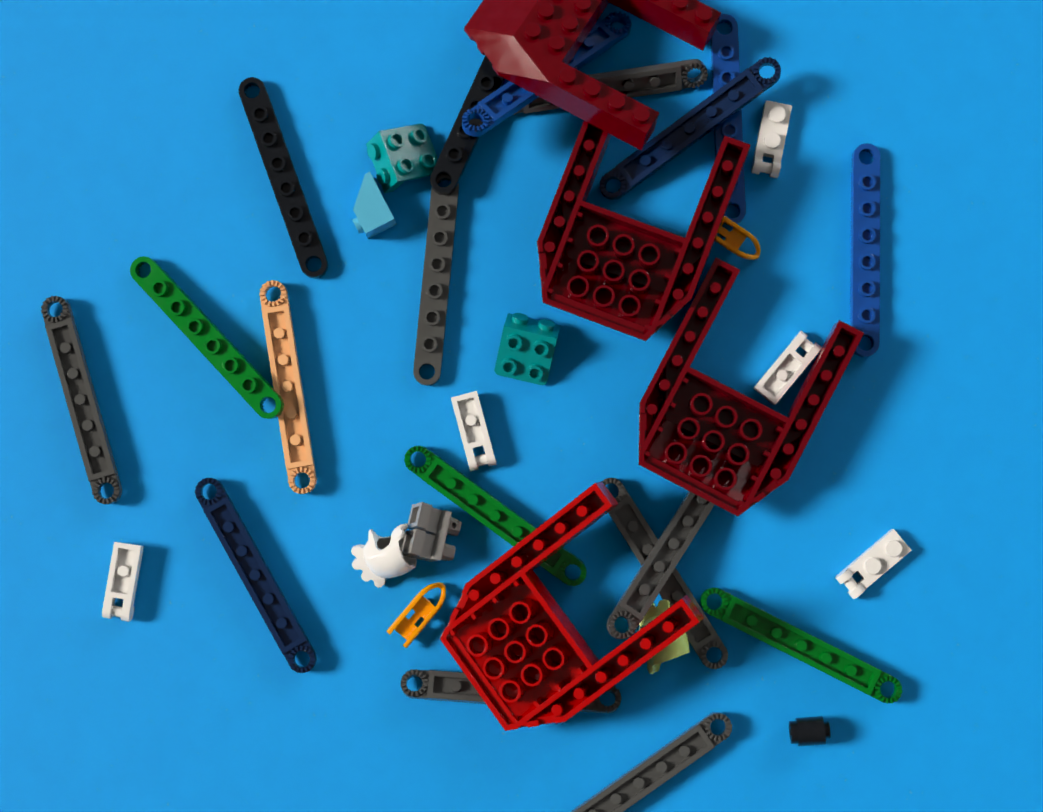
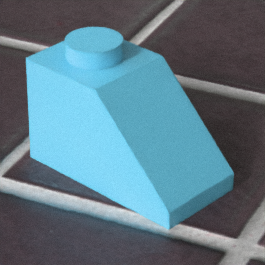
(371, 209)

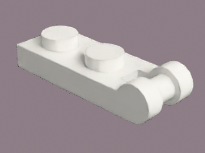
(771, 138)
(786, 368)
(473, 429)
(873, 563)
(122, 580)

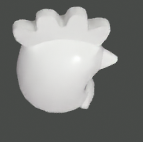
(382, 557)

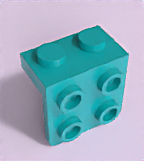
(401, 155)
(526, 348)

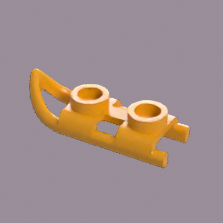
(735, 239)
(422, 608)

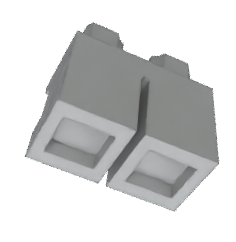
(429, 532)

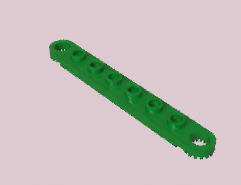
(206, 337)
(487, 509)
(801, 645)

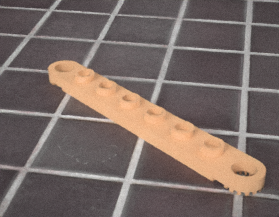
(288, 385)

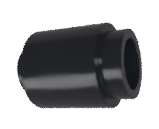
(809, 731)

